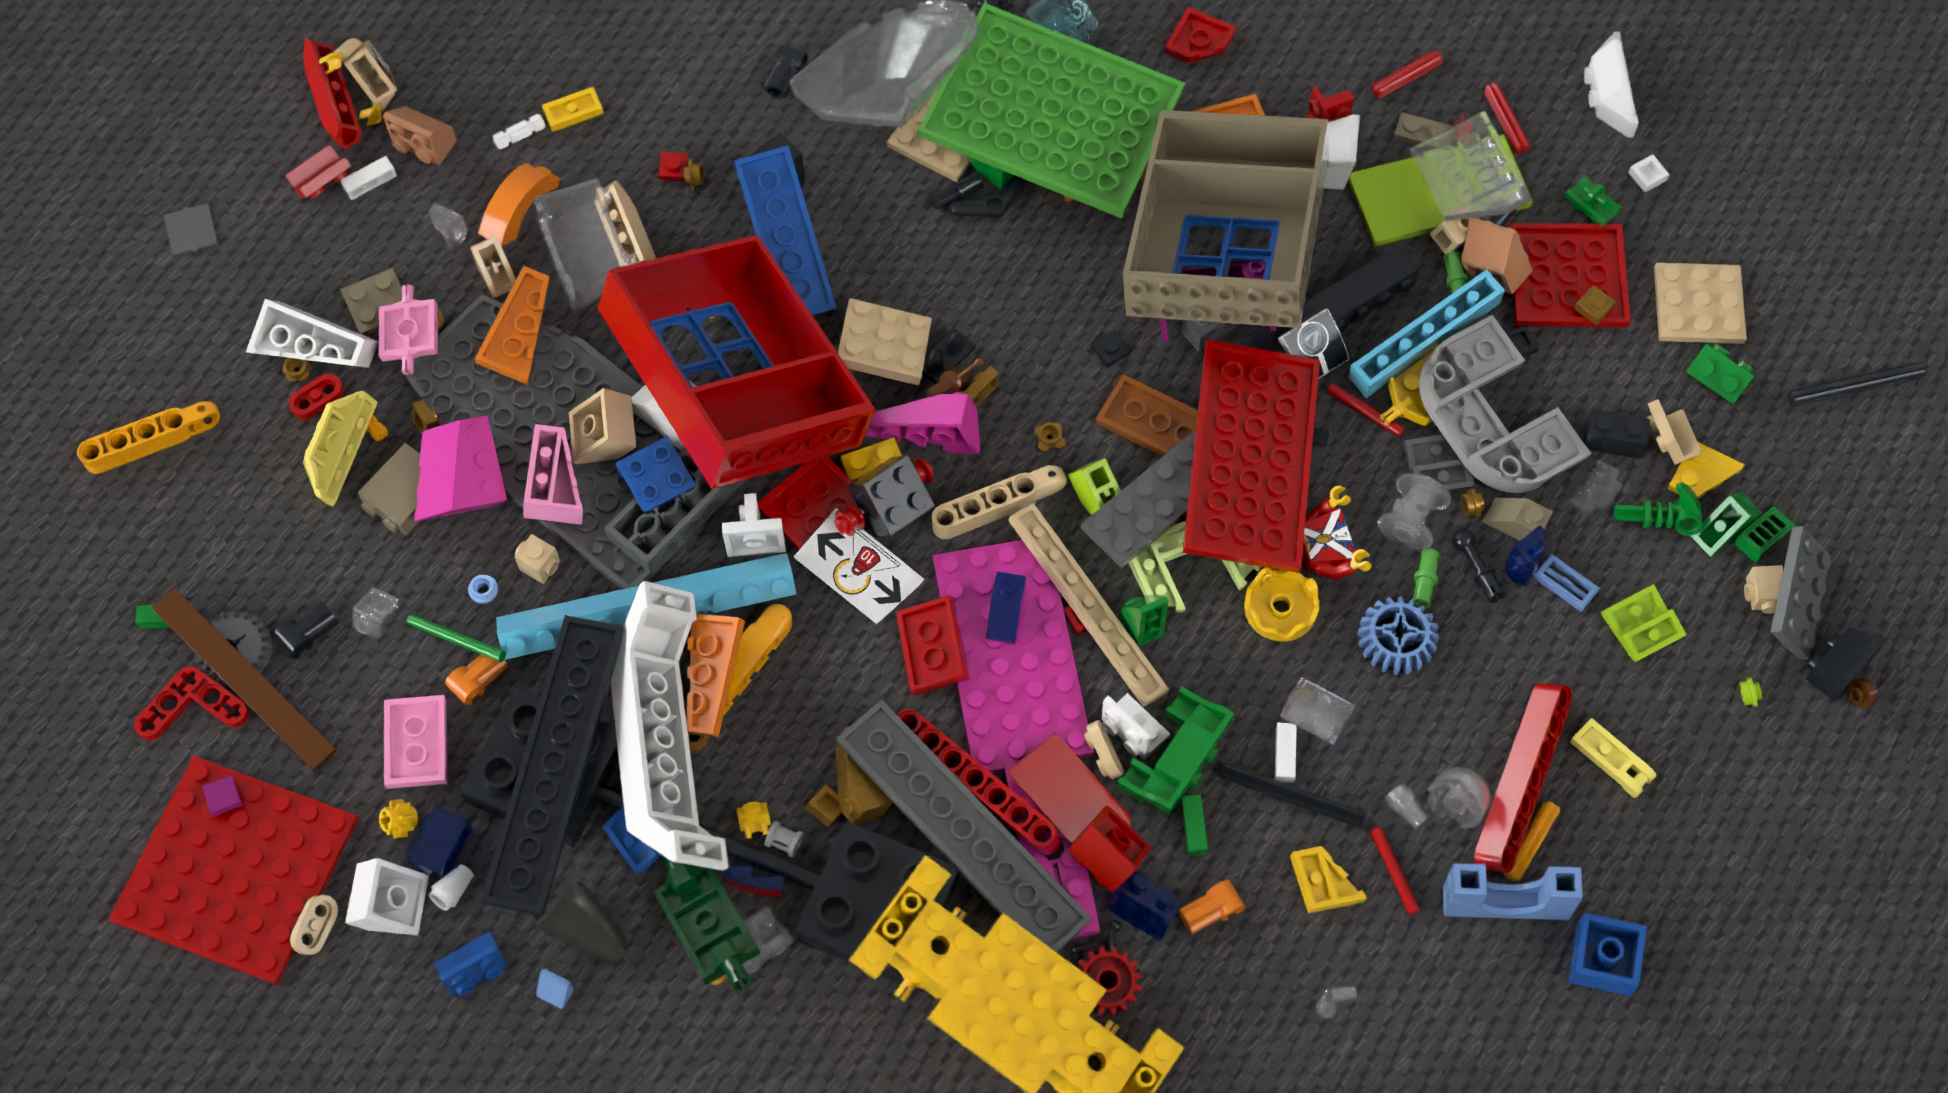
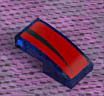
(744, 880)

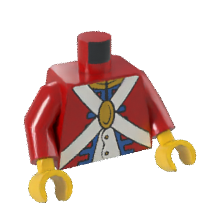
(1328, 543)

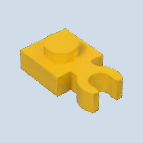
(753, 818)

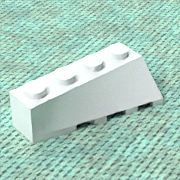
(300, 335)

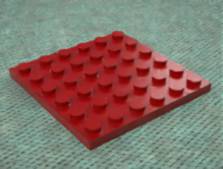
(233, 879)

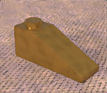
(857, 793)

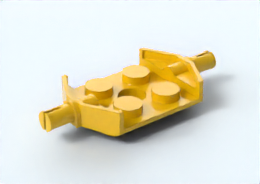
(1407, 396)

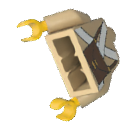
(370, 73)

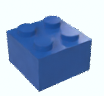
(1607, 954)

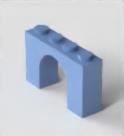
(1551, 897)

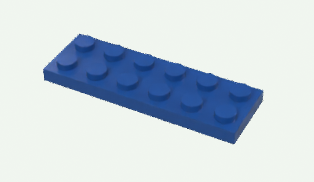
(784, 224)

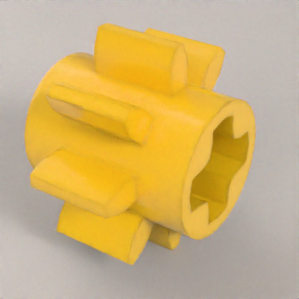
(398, 818)

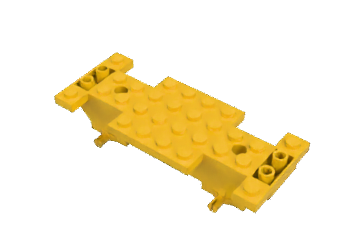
(1008, 996)

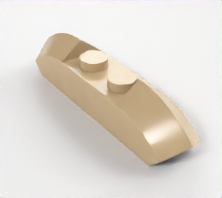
(628, 224)

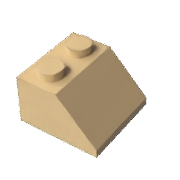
(602, 427)

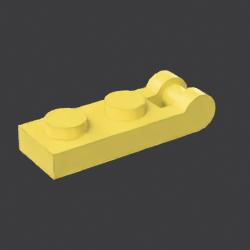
(1613, 757)

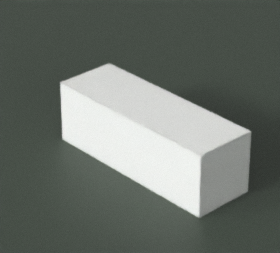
(368, 178)
(1285, 752)

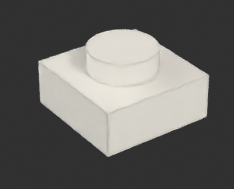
(1648, 173)

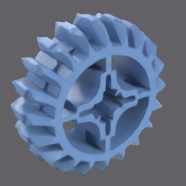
(1422, 634)

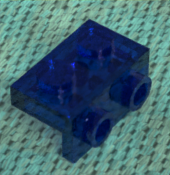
(1145, 905)

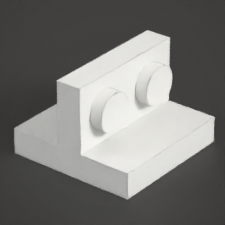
(751, 534)

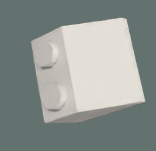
(1341, 151)
(387, 898)

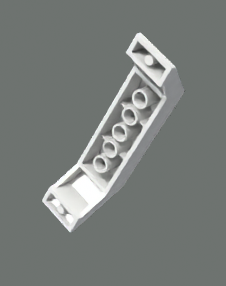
(654, 731)

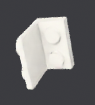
(1133, 725)

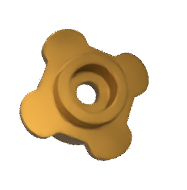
(694, 174)
(1044, 431)

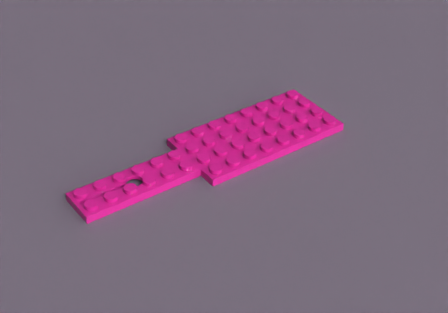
(1018, 689)

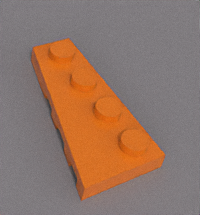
(515, 332)
(712, 663)

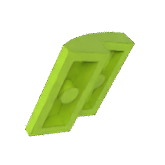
(1643, 623)

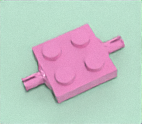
(408, 329)

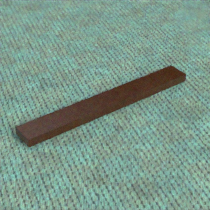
(244, 679)

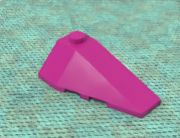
(938, 420)

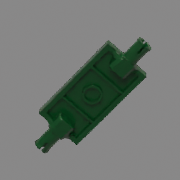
(706, 923)

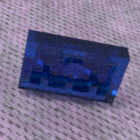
(1524, 556)

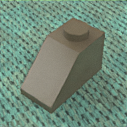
(1516, 516)

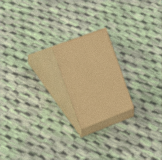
(493, 266)

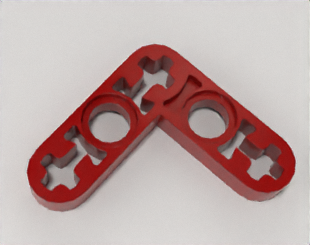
(195, 693)

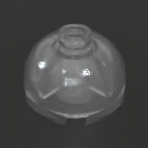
(1462, 794)

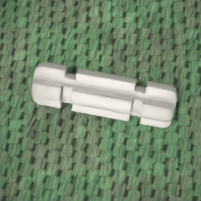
(519, 131)

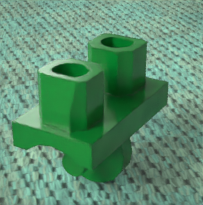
(1593, 202)

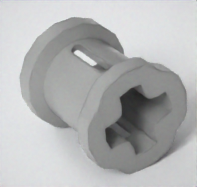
(783, 839)

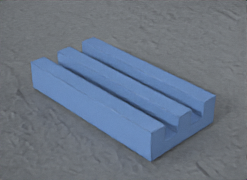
(1559, 590)

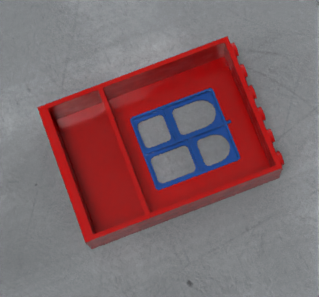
(749, 423)

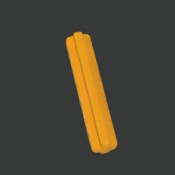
(1533, 839)

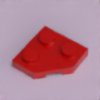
(1199, 37)

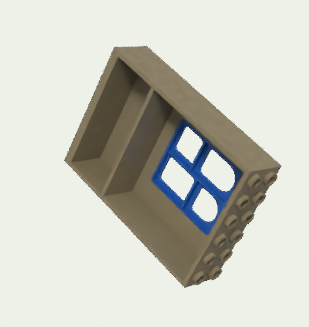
(1229, 176)

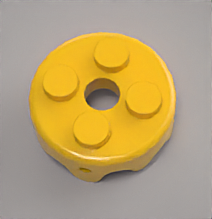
(1285, 586)

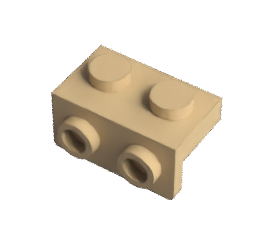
(1675, 433)

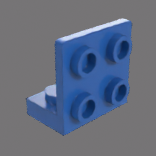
(655, 474)
(471, 965)

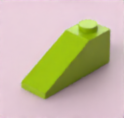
(1094, 485)

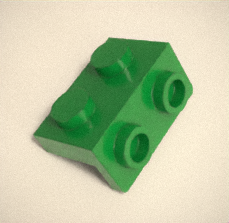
(1721, 373)

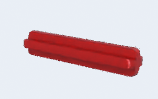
(1407, 74)
(1507, 118)

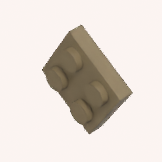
(366, 297)

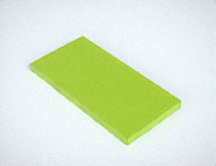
(1398, 200)

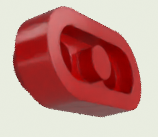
(315, 395)

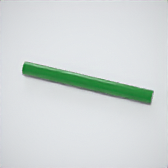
(456, 638)

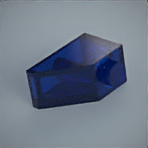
(1006, 607)

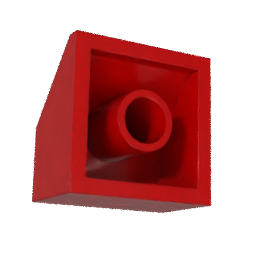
(1109, 849)

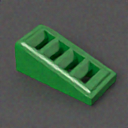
(1754, 550)

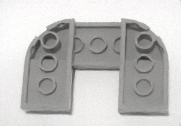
(1490, 453)

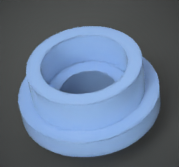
(480, 581)

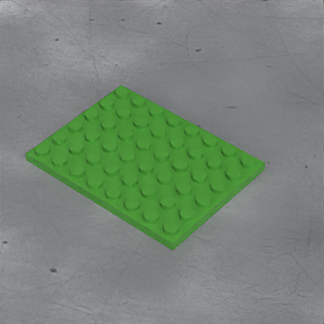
(1051, 110)

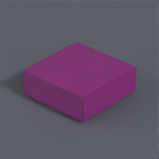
(222, 795)

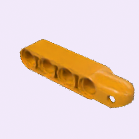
(134, 436)
(756, 645)

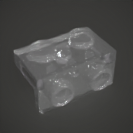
(769, 937)

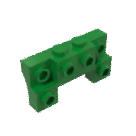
(1189, 751)

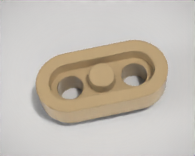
(1098, 739)
(314, 926)

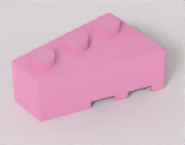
(551, 482)

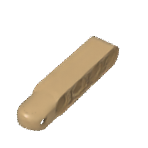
(981, 500)

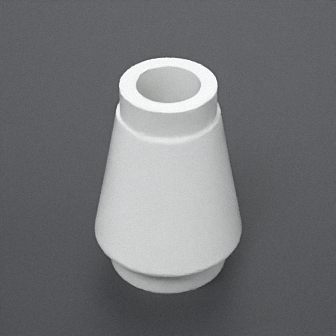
(451, 887)

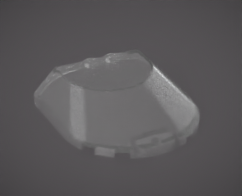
(890, 68)

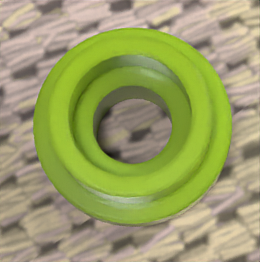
(1750, 692)

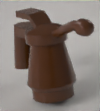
(954, 379)

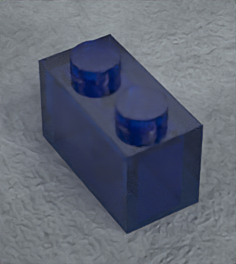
(438, 843)

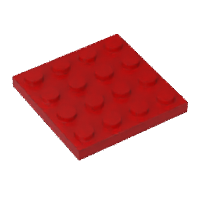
(1564, 267)

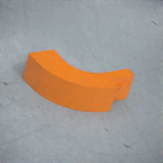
(513, 200)

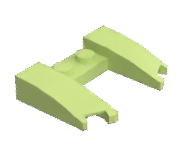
(1154, 576)

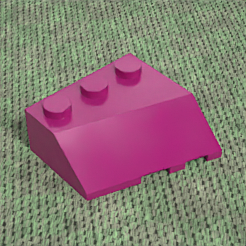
(458, 470)

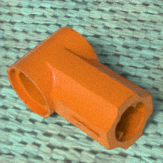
(472, 679)
(1215, 905)

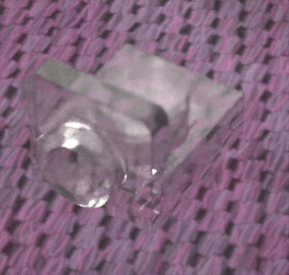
(448, 223)
(373, 611)

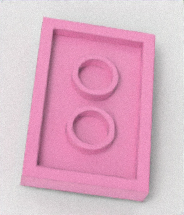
(415, 741)

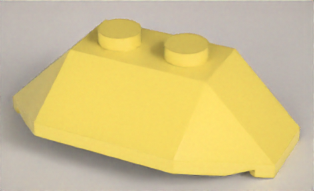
(336, 443)

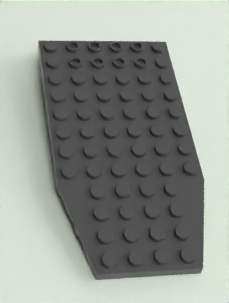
(563, 374)

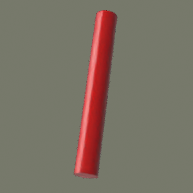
(1364, 409)
(1395, 871)

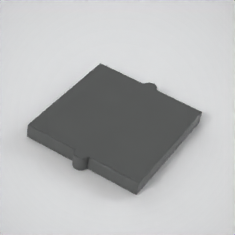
(190, 229)

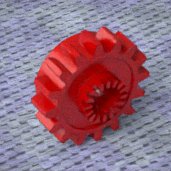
(1121, 971)

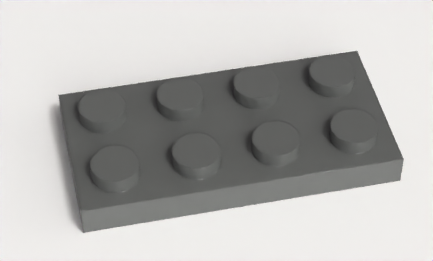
(1801, 593)

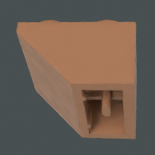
(419, 134)
(1496, 250)

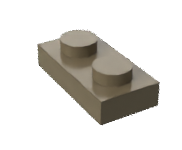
(1417, 129)

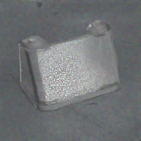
(581, 239)

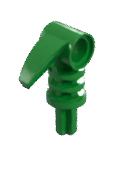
(1684, 512)

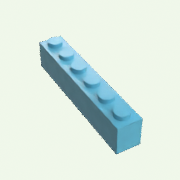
(1425, 333)

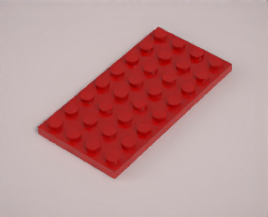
(1252, 456)

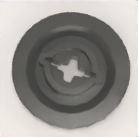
(251, 633)

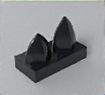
(946, 354)

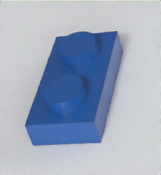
(636, 852)

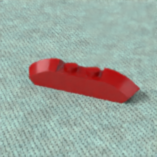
(331, 96)

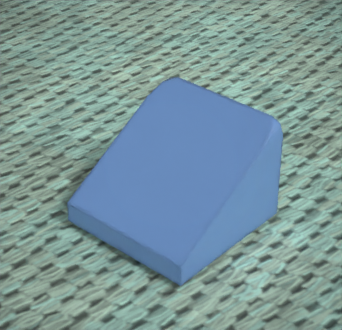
(553, 988)

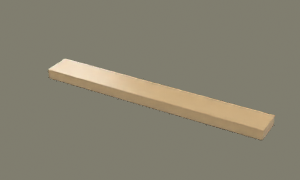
(1088, 605)

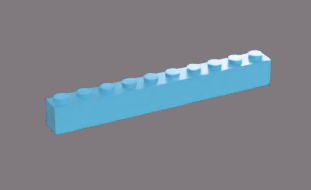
(712, 590)

